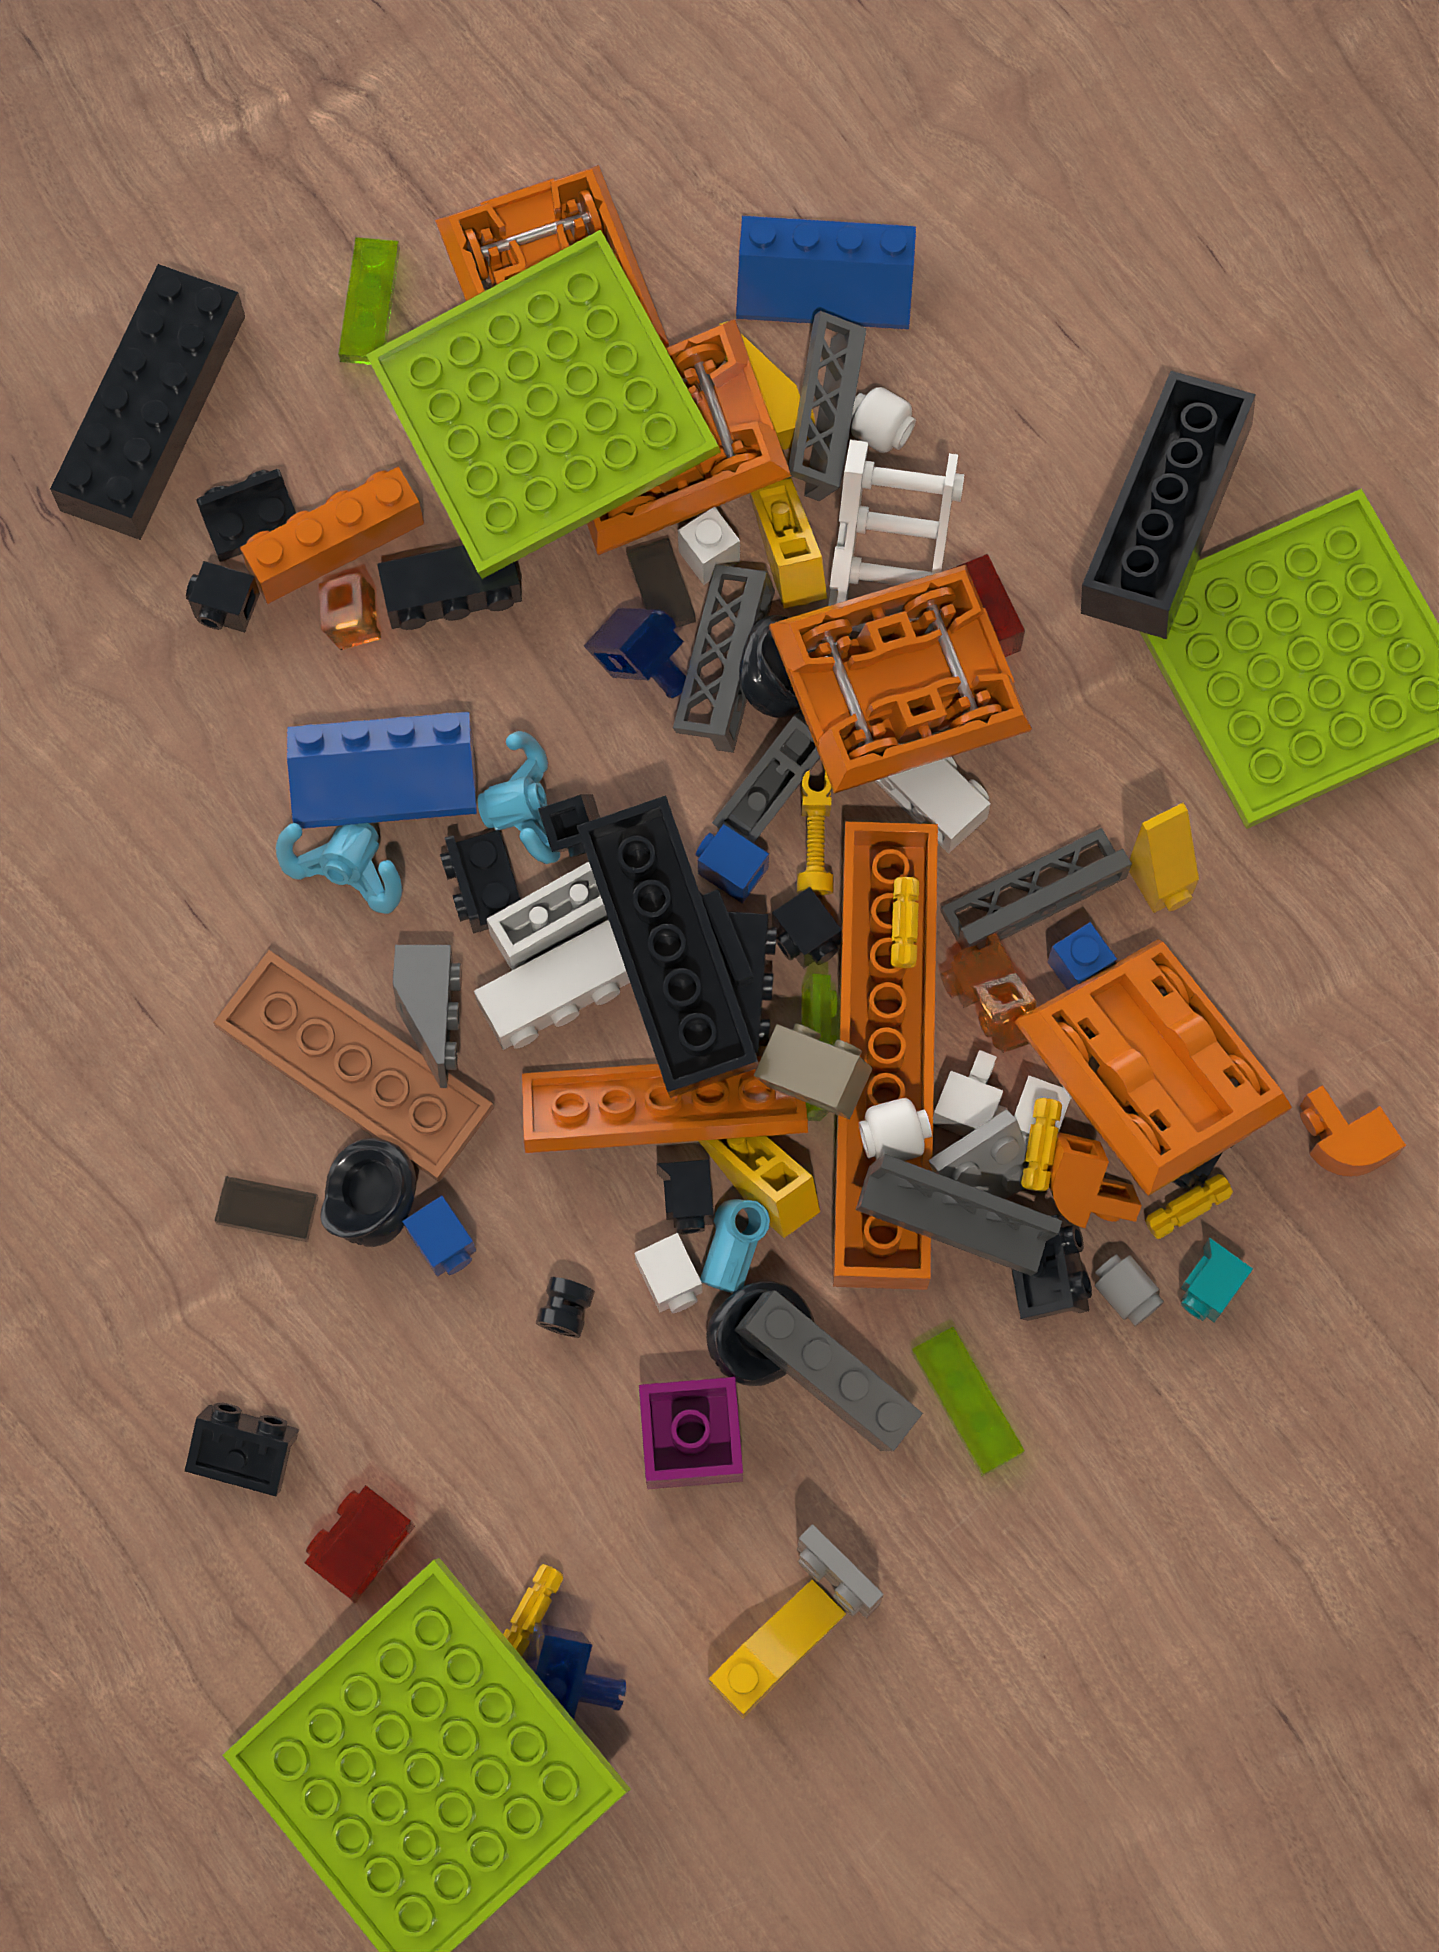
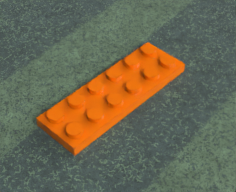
(634, 1108)

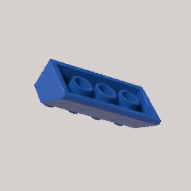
(832, 267)
(381, 770)

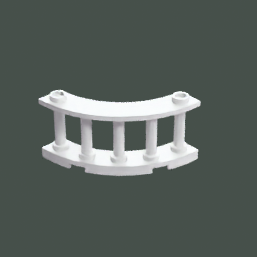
(858, 519)

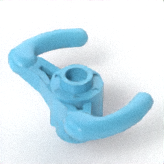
(519, 798)
(344, 861)

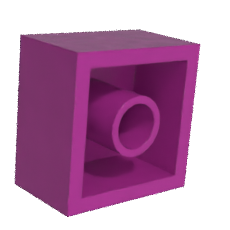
(691, 1433)

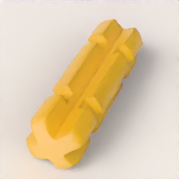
(905, 922)
(1041, 1144)
(1189, 1206)
(533, 1607)

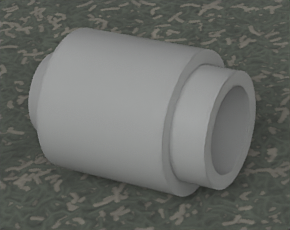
(1128, 1289)

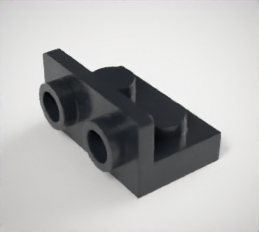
(244, 510)
(482, 877)
(1060, 1280)
(240, 1448)

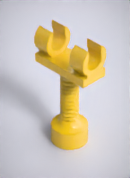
(815, 807)

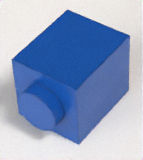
(731, 862)
(1080, 956)
(440, 1237)

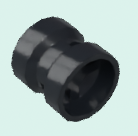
(565, 1307)

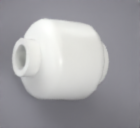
(882, 420)
(895, 1130)

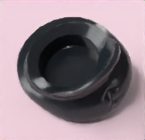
(764, 674)
(369, 1192)
(733, 1352)

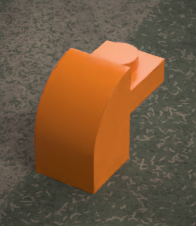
(1346, 1147)
(1080, 1184)

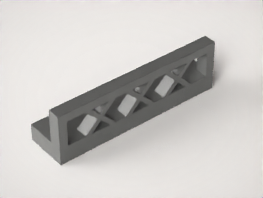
(835, 402)
(730, 700)
(1040, 901)
(956, 1214)

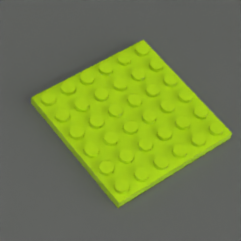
(542, 404)
(1304, 658)
(425, 1769)

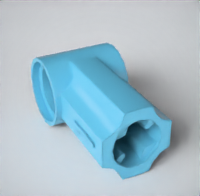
(731, 1250)

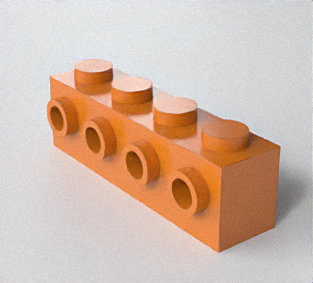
(332, 534)

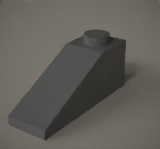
(771, 781)

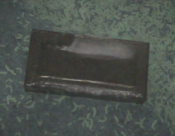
(661, 581)
(266, 1209)

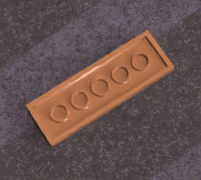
(352, 1064)

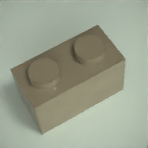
(814, 1070)

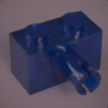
(639, 647)
(561, 1663)

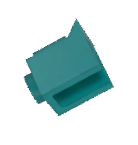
(1213, 1282)

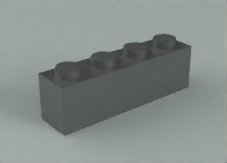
(828, 1371)

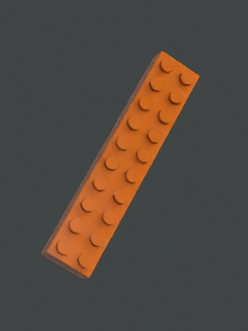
(893, 1022)

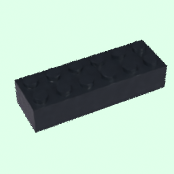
(148, 402)
(1167, 504)
(668, 946)

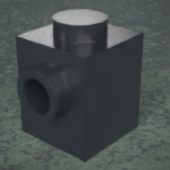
(222, 597)
(561, 822)
(806, 930)

